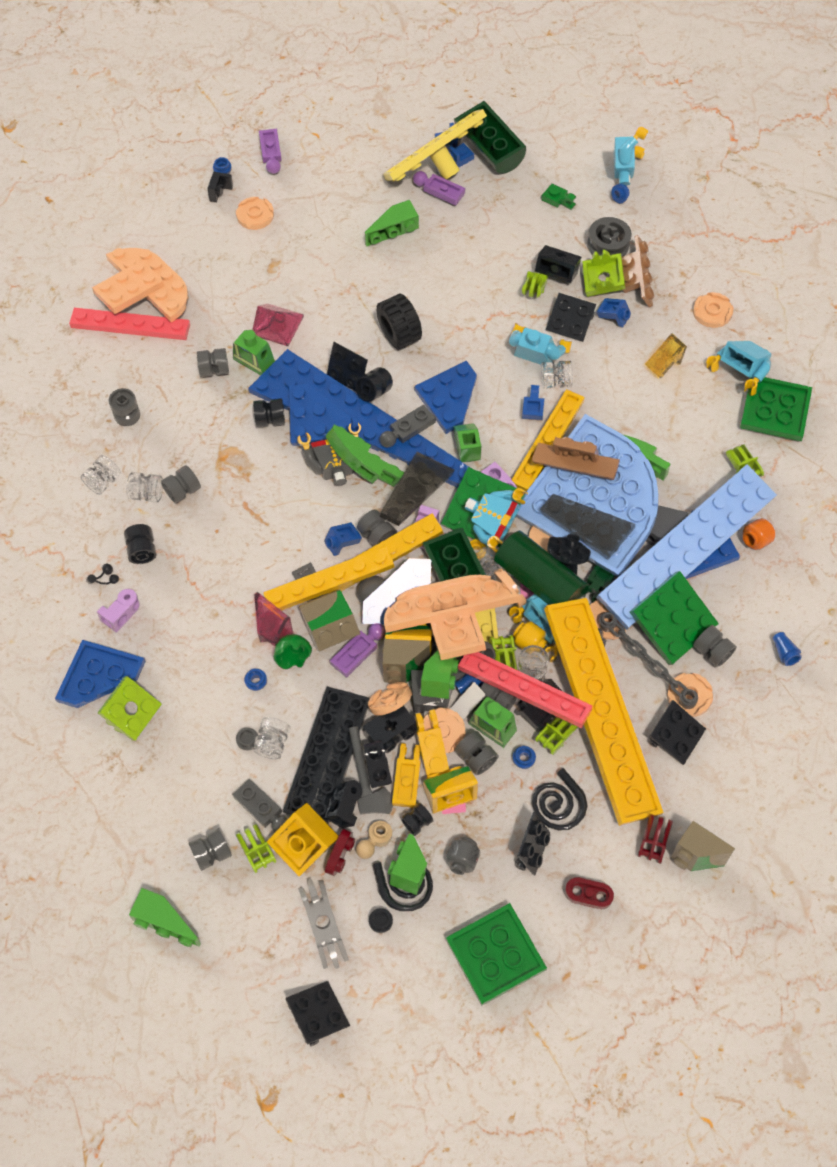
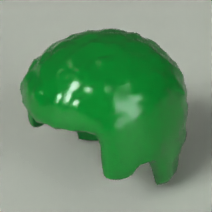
(292, 651)

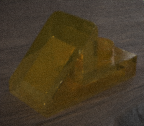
(667, 354)

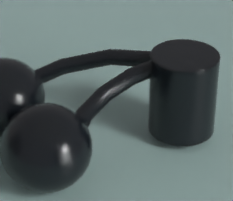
(107, 569)

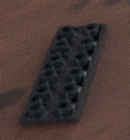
(327, 751)

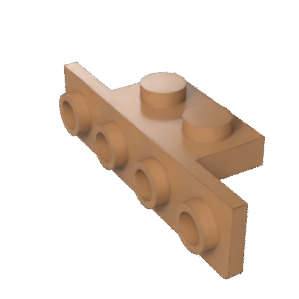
(637, 272)
(576, 457)

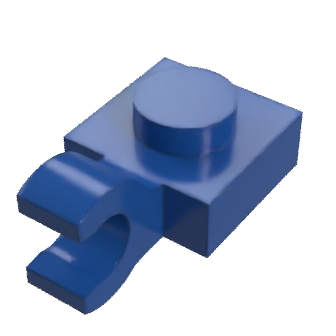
(532, 405)

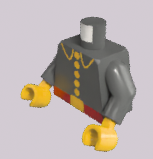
(325, 460)

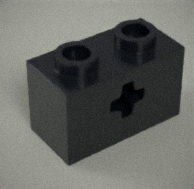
(558, 264)
(398, 720)

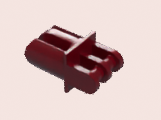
(654, 841)

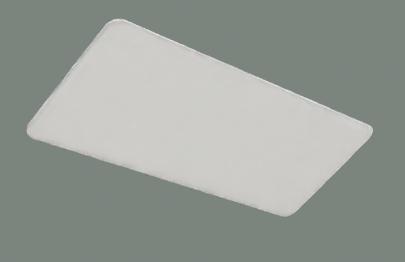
(468, 700)

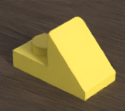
(487, 624)

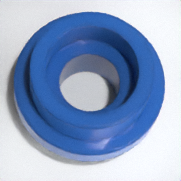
(222, 165)
(620, 193)
(252, 674)
(527, 751)

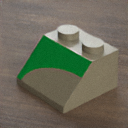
(329, 620)
(402, 657)
(701, 849)

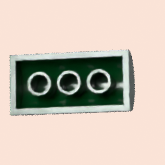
(495, 140)
(453, 556)
(539, 570)

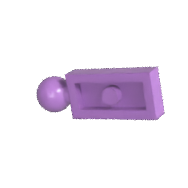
(270, 150)
(439, 187)
(358, 650)

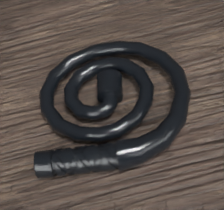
(556, 805)
(385, 894)

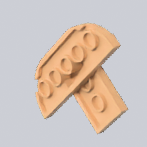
(142, 276)
(450, 611)

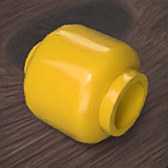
(529, 634)

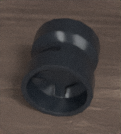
(417, 819)

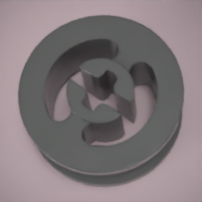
(610, 230)

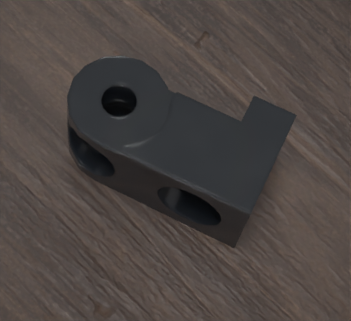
(377, 764)
(343, 804)

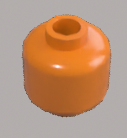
(758, 534)

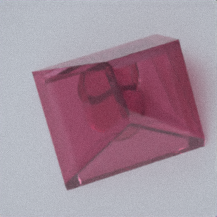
(276, 323)
(271, 621)

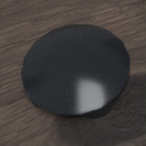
(568, 549)

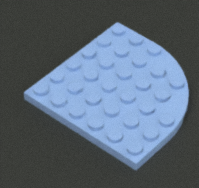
(629, 496)

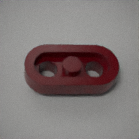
(336, 860)
(589, 891)

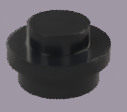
(380, 920)

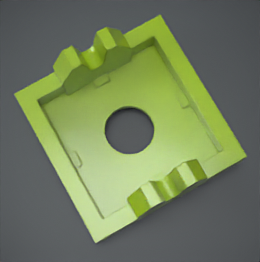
(603, 264)
(114, 708)

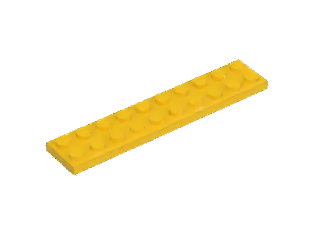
(609, 723)

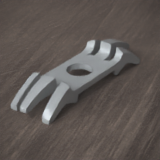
(327, 936)

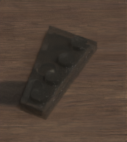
(415, 487)
(593, 527)

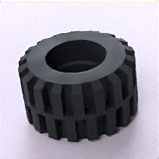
(399, 321)

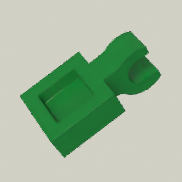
(556, 195)

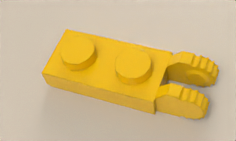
(431, 746)
(406, 778)

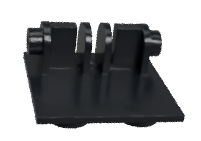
(571, 317)
(346, 365)
(677, 732)
(533, 845)
(317, 1012)

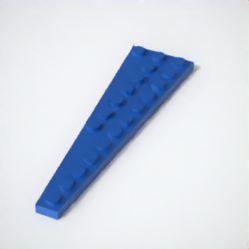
(293, 370)

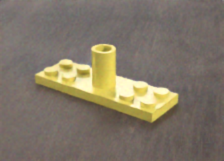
(437, 150)

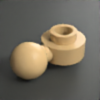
(366, 848)

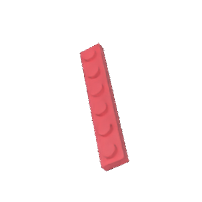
(129, 323)
(526, 688)

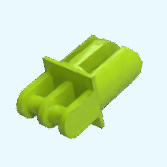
(534, 283)
(741, 456)
(504, 655)
(555, 734)
(256, 850)

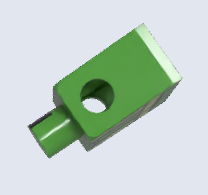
(252, 352)
(492, 721)

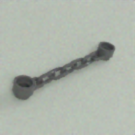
(610, 626)

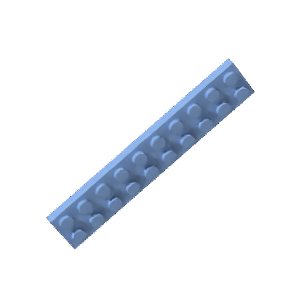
(688, 542)

